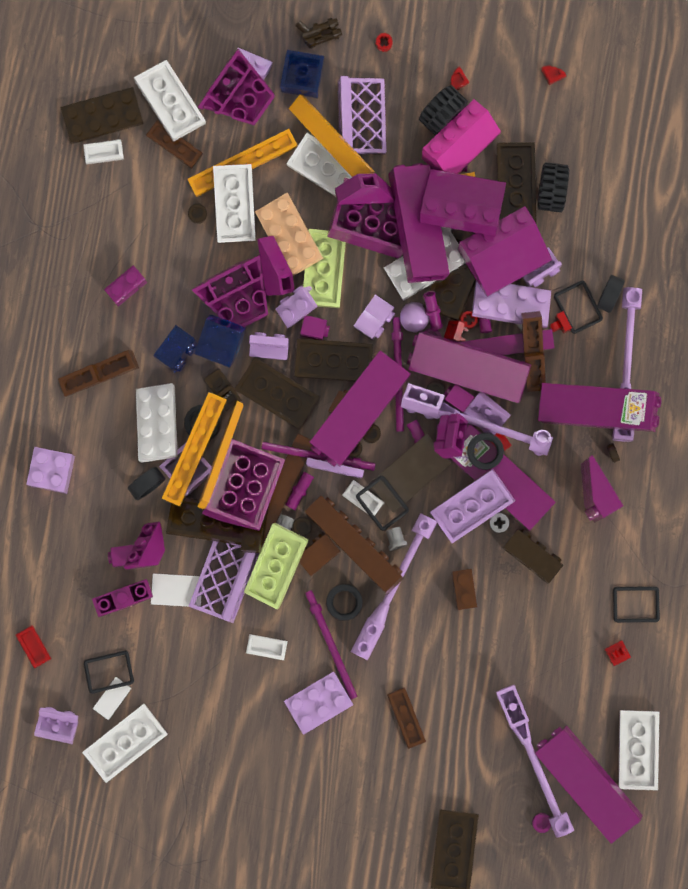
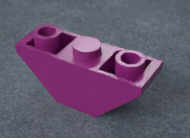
(364, 190)
(147, 548)
(122, 598)

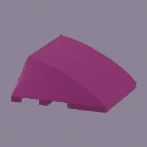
(238, 91)
(236, 292)

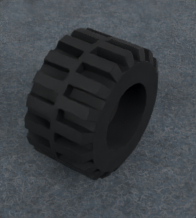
(442, 109)
(553, 187)

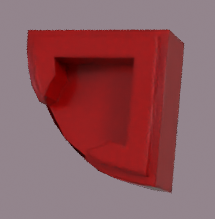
(553, 74)
(459, 79)

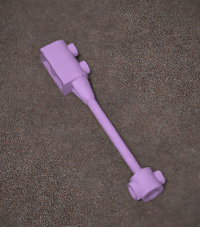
(631, 301)
(432, 406)
(376, 622)
(518, 723)

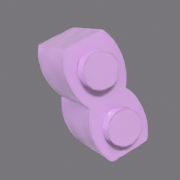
(374, 317)

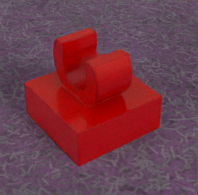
(561, 323)
(454, 331)
(617, 653)

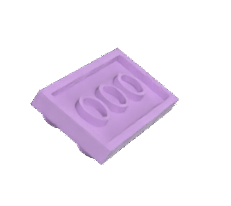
(510, 302)
(472, 506)

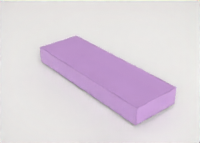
(344, 470)

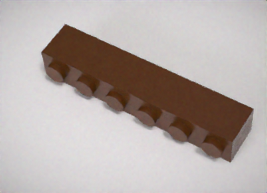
(354, 545)

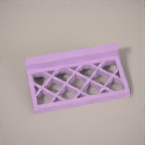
(345, 113)
(236, 594)

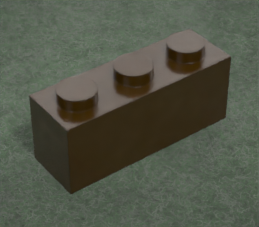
(533, 555)

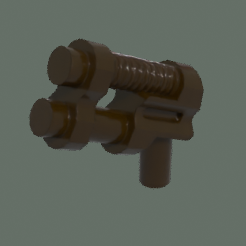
(313, 35)

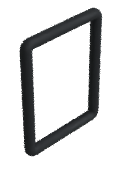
(591, 299)
(393, 492)
(636, 589)
(112, 686)

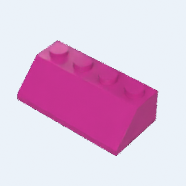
(461, 139)

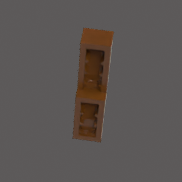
(533, 349)
(98, 373)

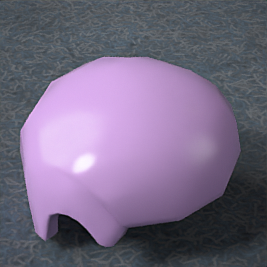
(414, 317)

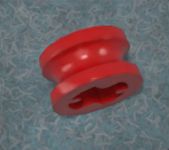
(378, 41)
(464, 315)

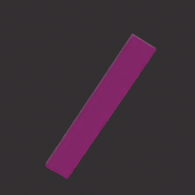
(508, 344)

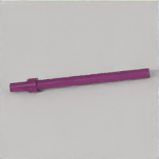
(397, 337)
(355, 462)
(316, 610)

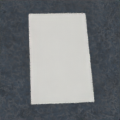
(174, 590)

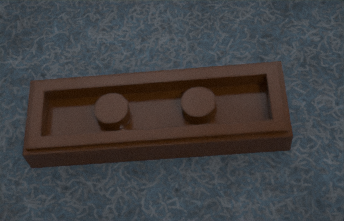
(180, 148)
(406, 718)

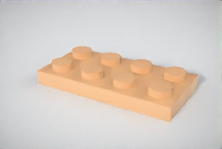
(285, 223)

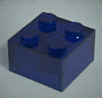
(302, 73)
(220, 340)
(175, 349)

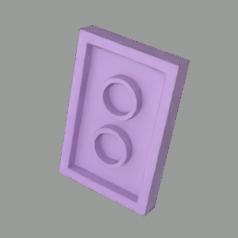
(318, 703)

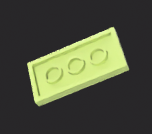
(327, 274)
(276, 565)

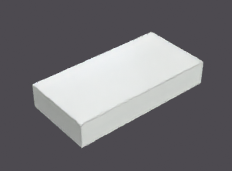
(103, 151)
(368, 498)
(266, 647)
(111, 699)

